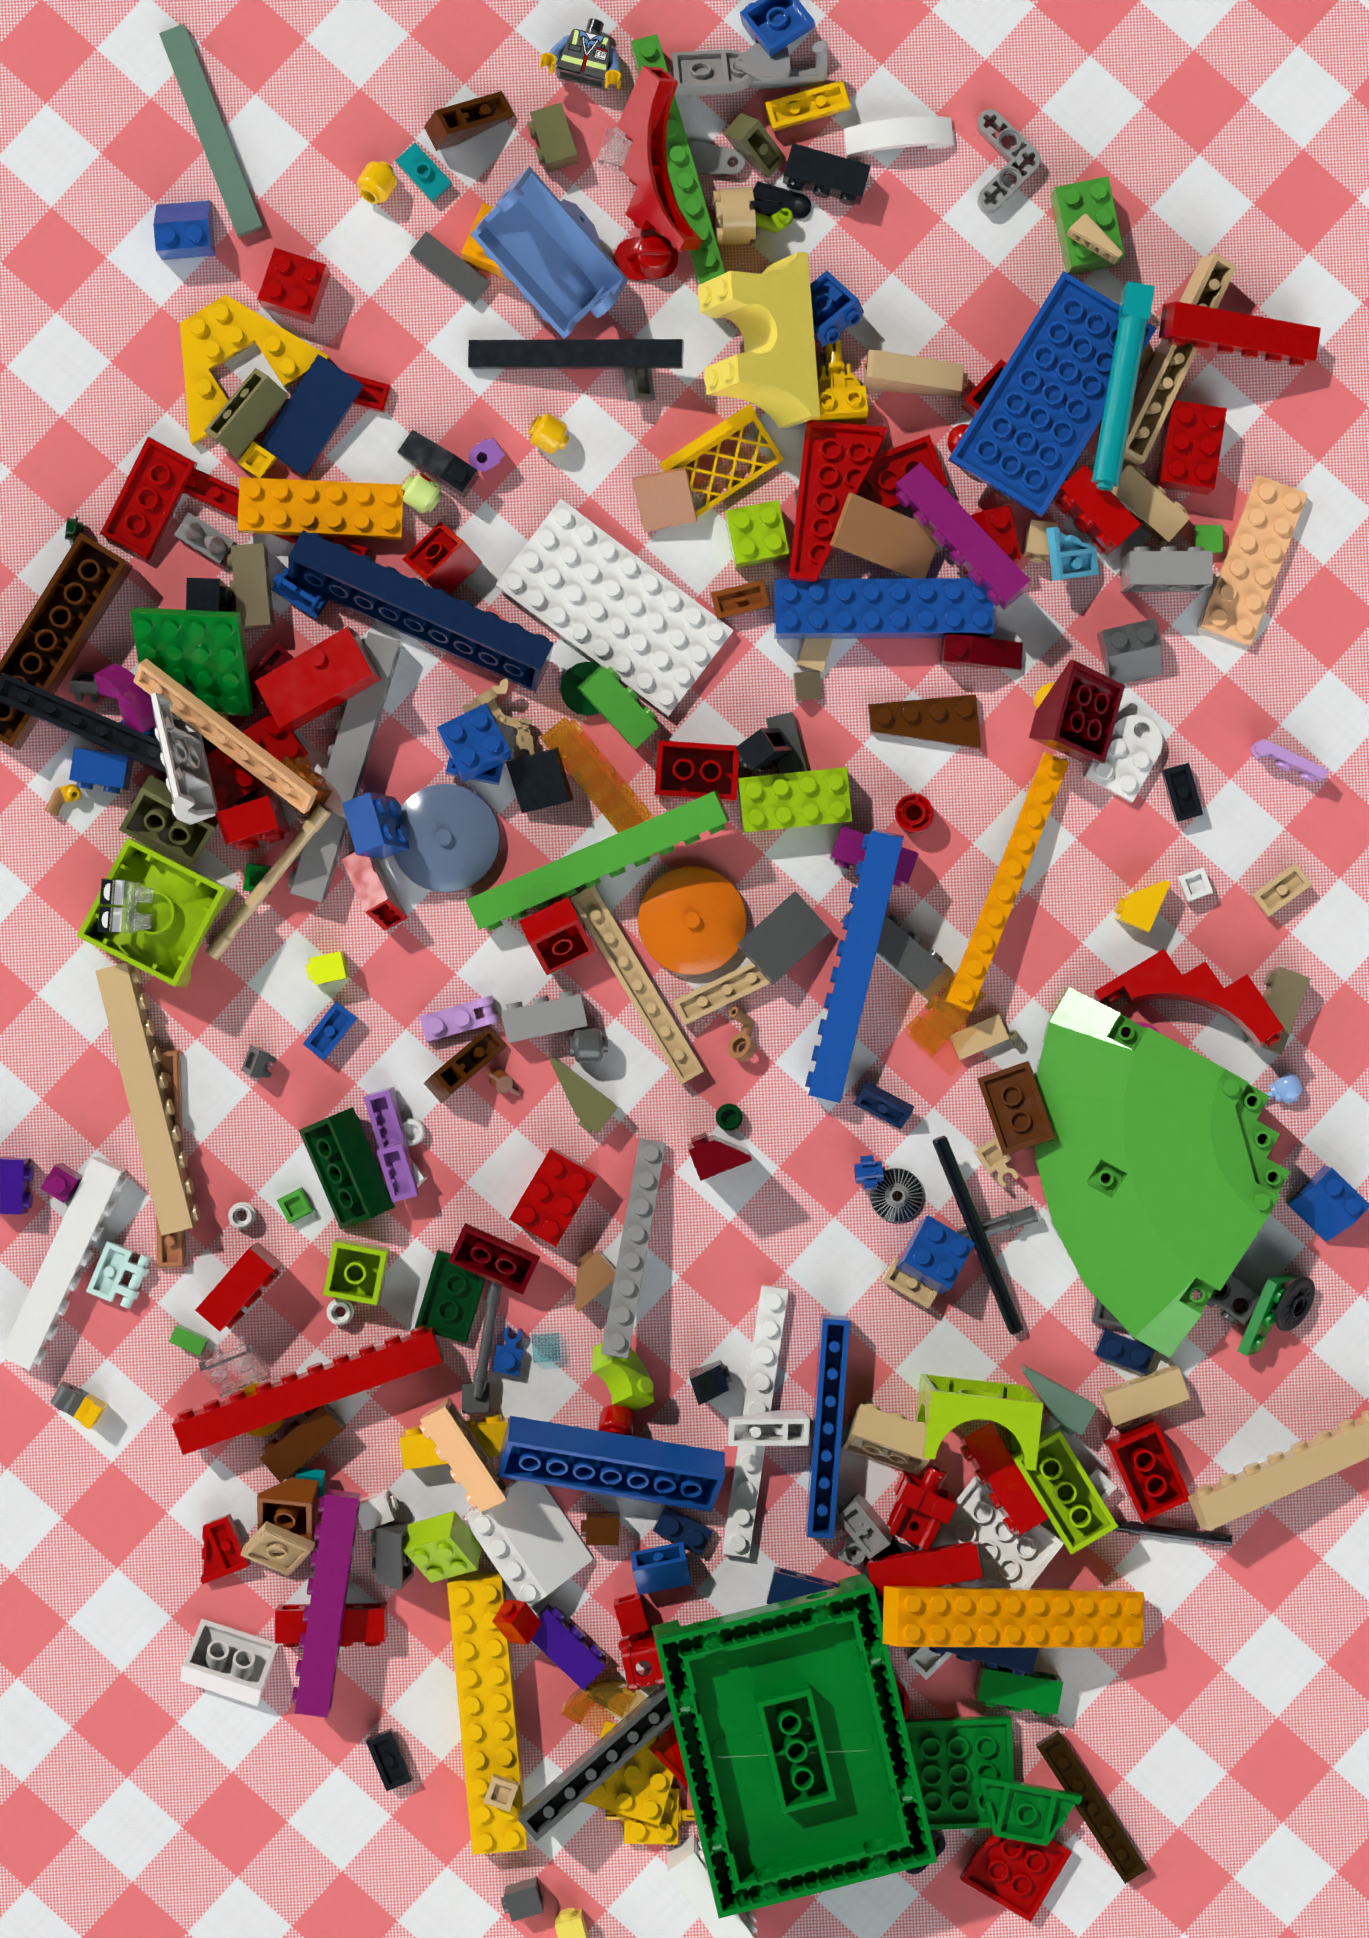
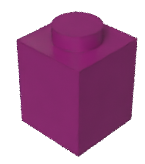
(62, 1182)

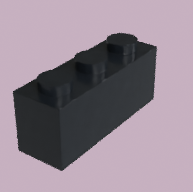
(826, 174)

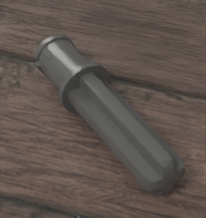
(1005, 1222)

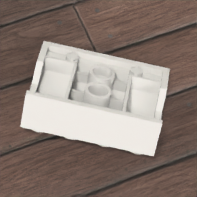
(184, 764)
(529, 1541)

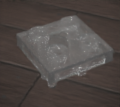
(234, 1369)

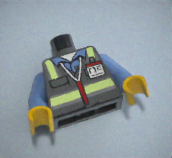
(585, 58)

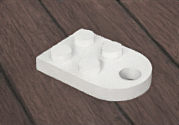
(1127, 758)

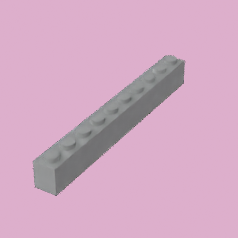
(345, 772)

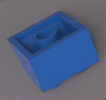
(184, 230)
(1328, 1203)

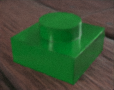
(253, 875)

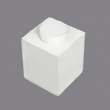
(377, 1510)

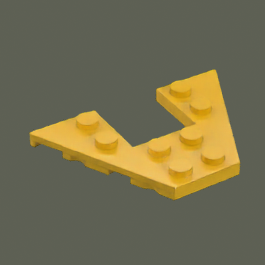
(220, 334)

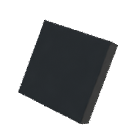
(539, 780)

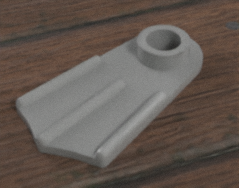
(714, 159)

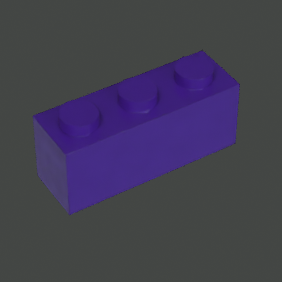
(568, 1647)

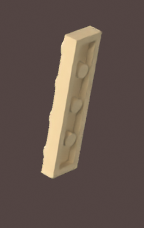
(719, 993)

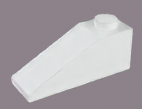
(770, 1429)

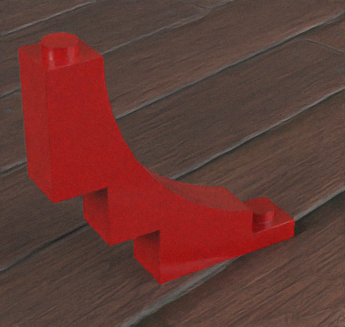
(1161, 979)

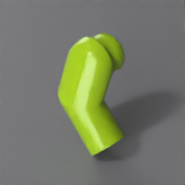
(775, 222)

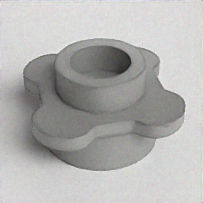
(845, 1554)

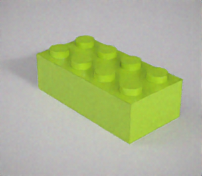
(794, 799)
(1066, 1493)

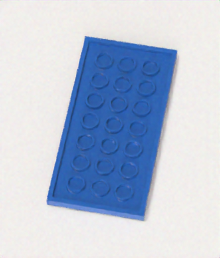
(1045, 398)

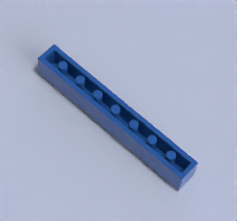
(827, 1426)

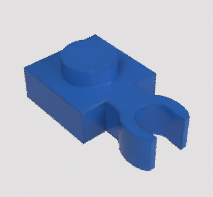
(508, 1356)

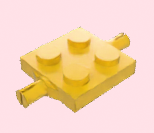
(646, 1833)

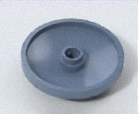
(450, 838)

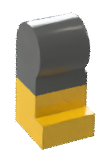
(78, 1404)

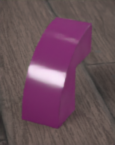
(132, 700)

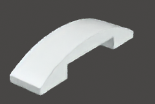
(898, 133)

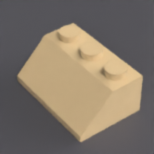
(887, 1439)

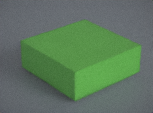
(1209, 537)
(295, 1205)

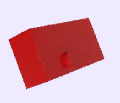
(318, 680)
(927, 1568)

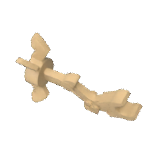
(524, 739)

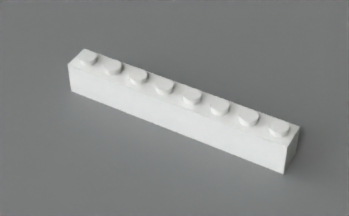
(63, 1263)

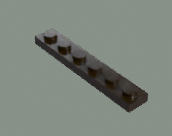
(1092, 1807)

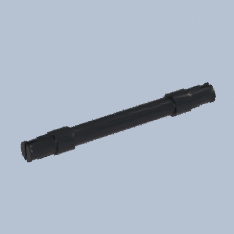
(1205, 1536)

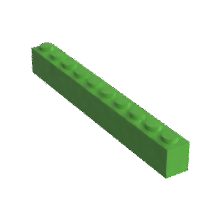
(682, 172)
(597, 860)

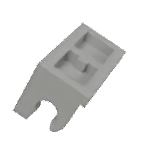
(864, 1525)

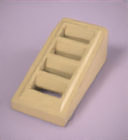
(1092, 237)

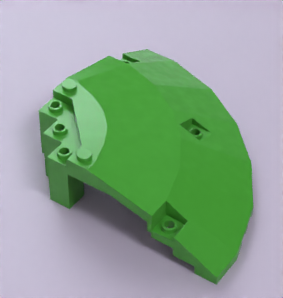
(1180, 1160)

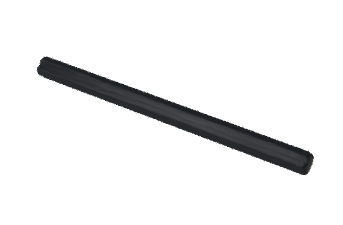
(977, 1234)

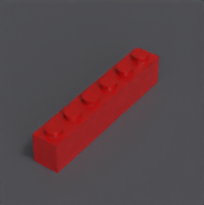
(1239, 333)

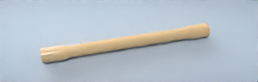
(310, 827)

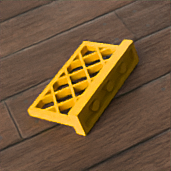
(714, 437)

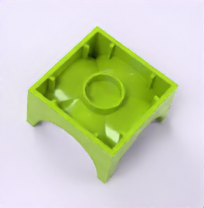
(180, 912)
(952, 1401)

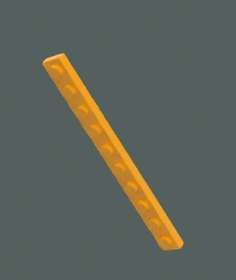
(1007, 882)

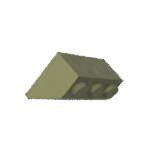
(155, 825)

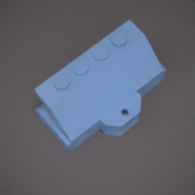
(549, 253)

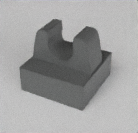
(82, 684)
(255, 1062)

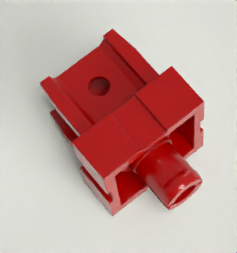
(922, 1503)

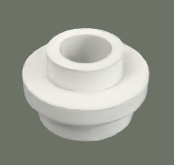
(234, 1219)
(334, 1317)

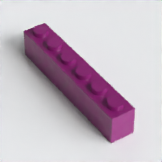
(961, 536)

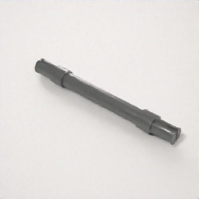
(481, 1372)

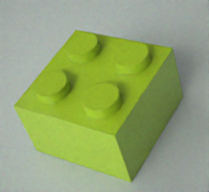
(756, 534)
(356, 1271)
(442, 1547)

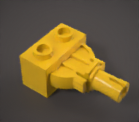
(840, 394)

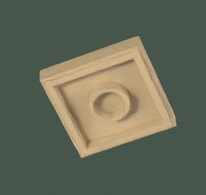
(277, 1548)

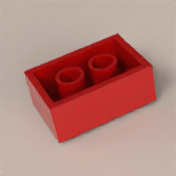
(1191, 447)
(1095, 511)
(696, 770)
(252, 823)
(553, 1196)
(240, 1287)
(1147, 1470)

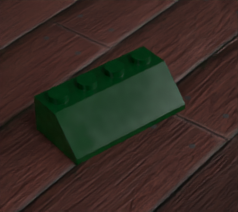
(346, 1168)

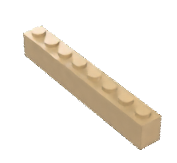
(1172, 361)
(1282, 1473)

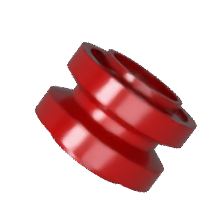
(905, 804)

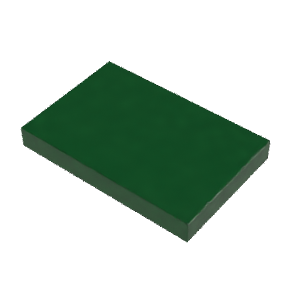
(450, 1299)

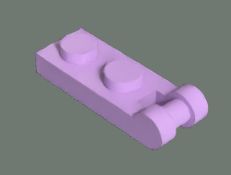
(1288, 760)
(457, 1019)

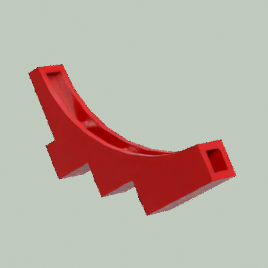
(646, 163)

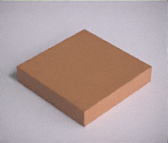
(664, 499)

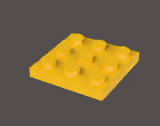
(637, 1787)

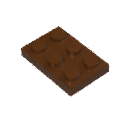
(1016, 1108)

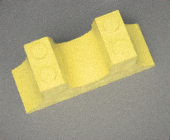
(778, 338)

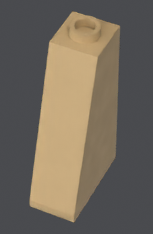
(913, 374)

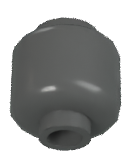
(588, 1045)

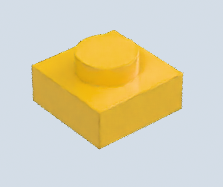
(257, 460)

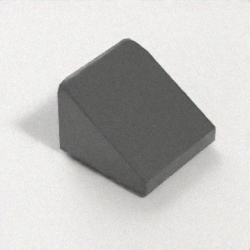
(474, 1404)

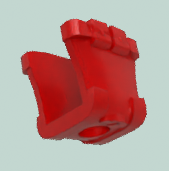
(636, 1650)

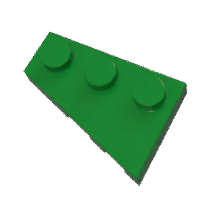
(1264, 1314)

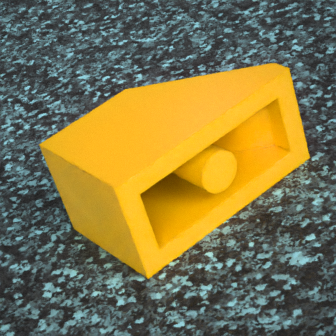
(1141, 906)

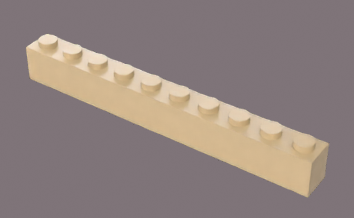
(148, 1098)

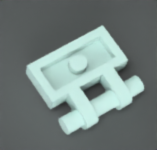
(110, 1272)

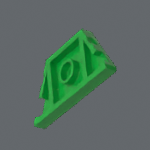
(1025, 1810)

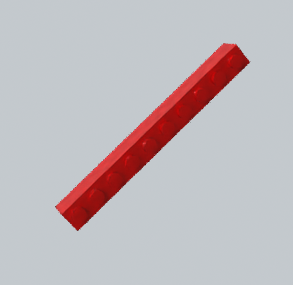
(307, 1390)

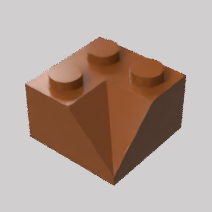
(290, 1506)

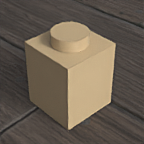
(1036, 541)

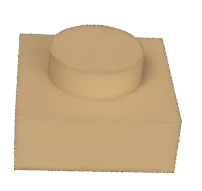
(501, 1792)

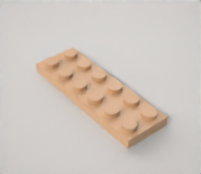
(1253, 560)

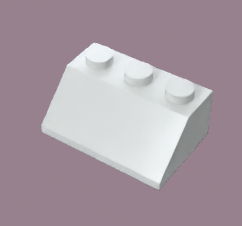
(229, 1662)

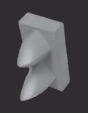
(204, 538)

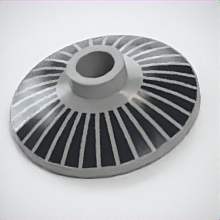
(897, 1180)

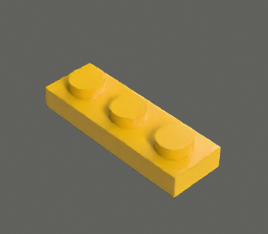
(807, 106)

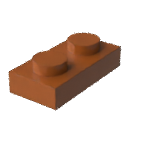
(740, 599)

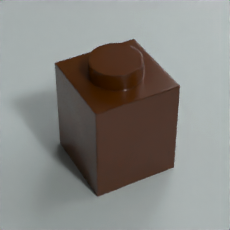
(601, 1528)

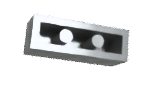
(544, 1016)

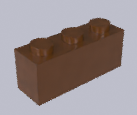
(302, 1441)

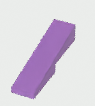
(392, 1144)

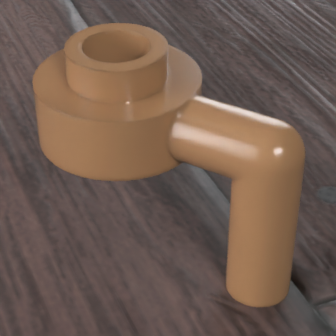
(742, 1045)

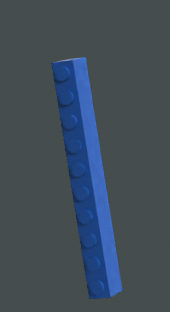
(855, 966)

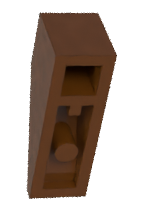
(467, 119)
(465, 1064)

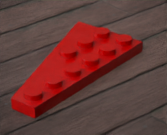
(832, 466)

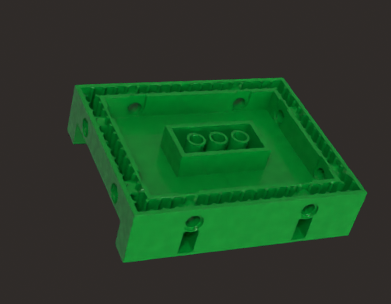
(794, 1747)

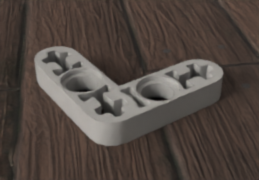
(1013, 156)

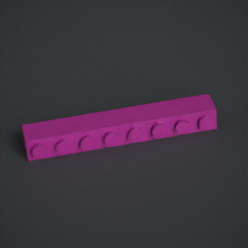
(327, 1603)

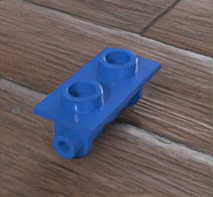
(301, 598)

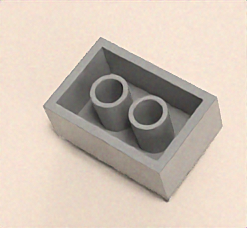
(1167, 570)

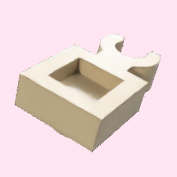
(993, 1160)

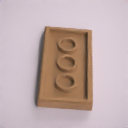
(884, 537)

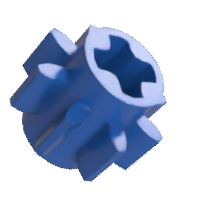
(868, 1172)

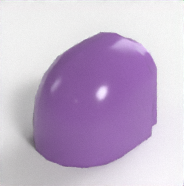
(486, 454)

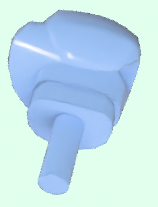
(1286, 1088)

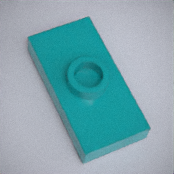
(423, 172)

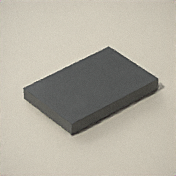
(783, 938)

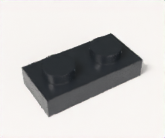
(1182, 792)
(389, 1759)

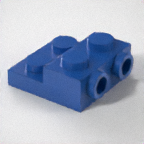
(776, 23)
(832, 308)

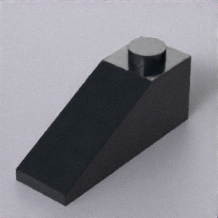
(439, 463)

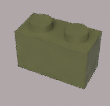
(553, 136)

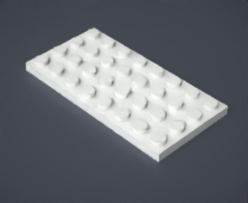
(614, 607)

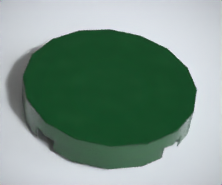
(571, 695)

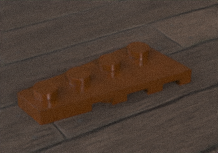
(934, 719)

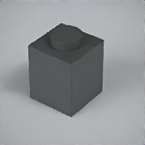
(523, 1899)

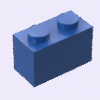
(100, 769)
(660, 1568)

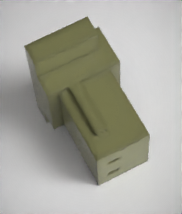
(1014, 1037)

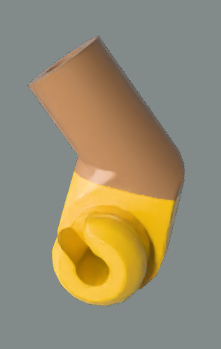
(62, 795)

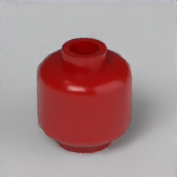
(616, 1420)

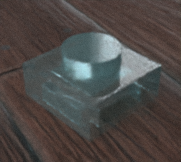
(546, 1347)

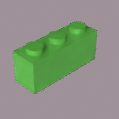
(619, 706)

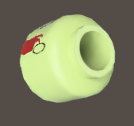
(421, 493)

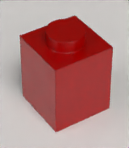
(631, 1615)
(516, 1622)

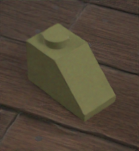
(755, 144)

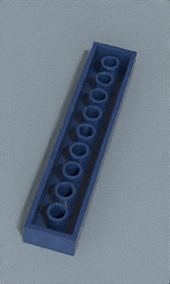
(419, 610)

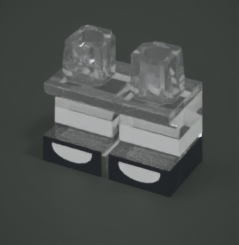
(121, 918)

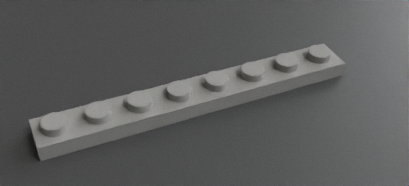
(633, 1248)

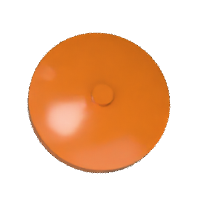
(691, 920)

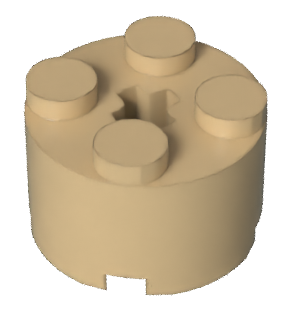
(734, 216)

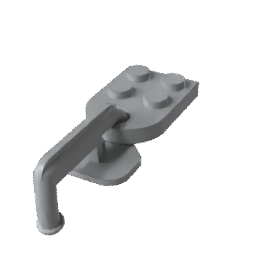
(734, 71)

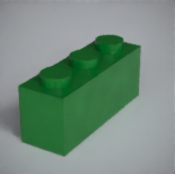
(1031, 1692)

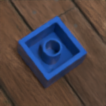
(474, 742)
(376, 825)
(935, 1255)

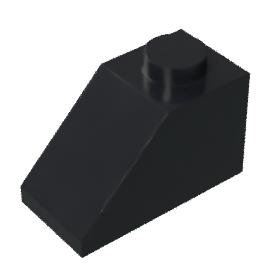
(709, 1381)

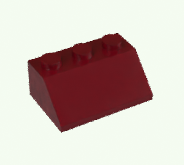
(715, 1155)
(494, 1258)

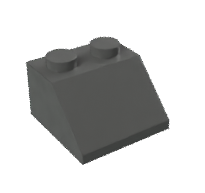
(1131, 651)
(391, 1563)

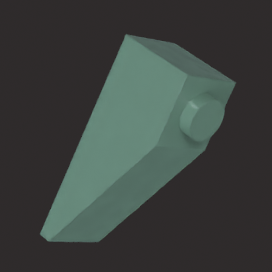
(1066, 1406)

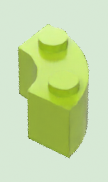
(625, 1379)

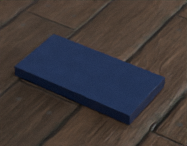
(312, 415)

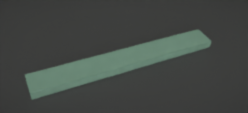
(211, 130)

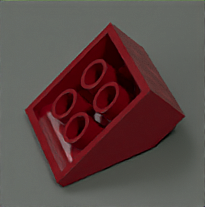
(1079, 714)

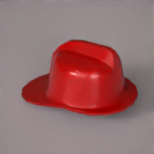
(646, 258)

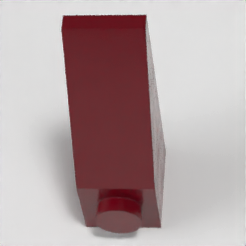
(980, 652)

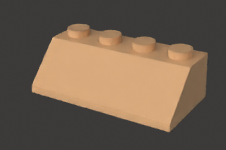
(464, 1455)

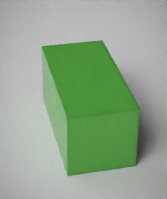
(189, 1340)

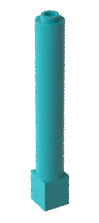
(1132, 318)

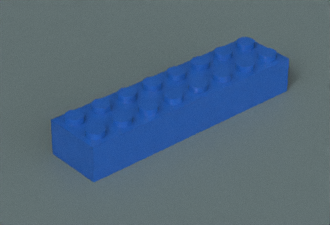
(881, 608)
(611, 1464)

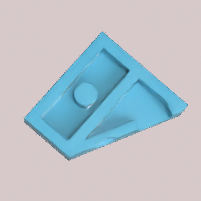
(1070, 556)

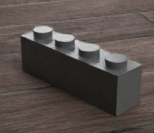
(906, 953)

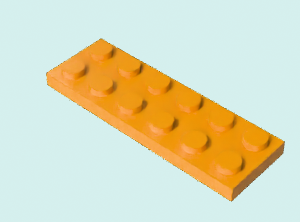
(320, 508)

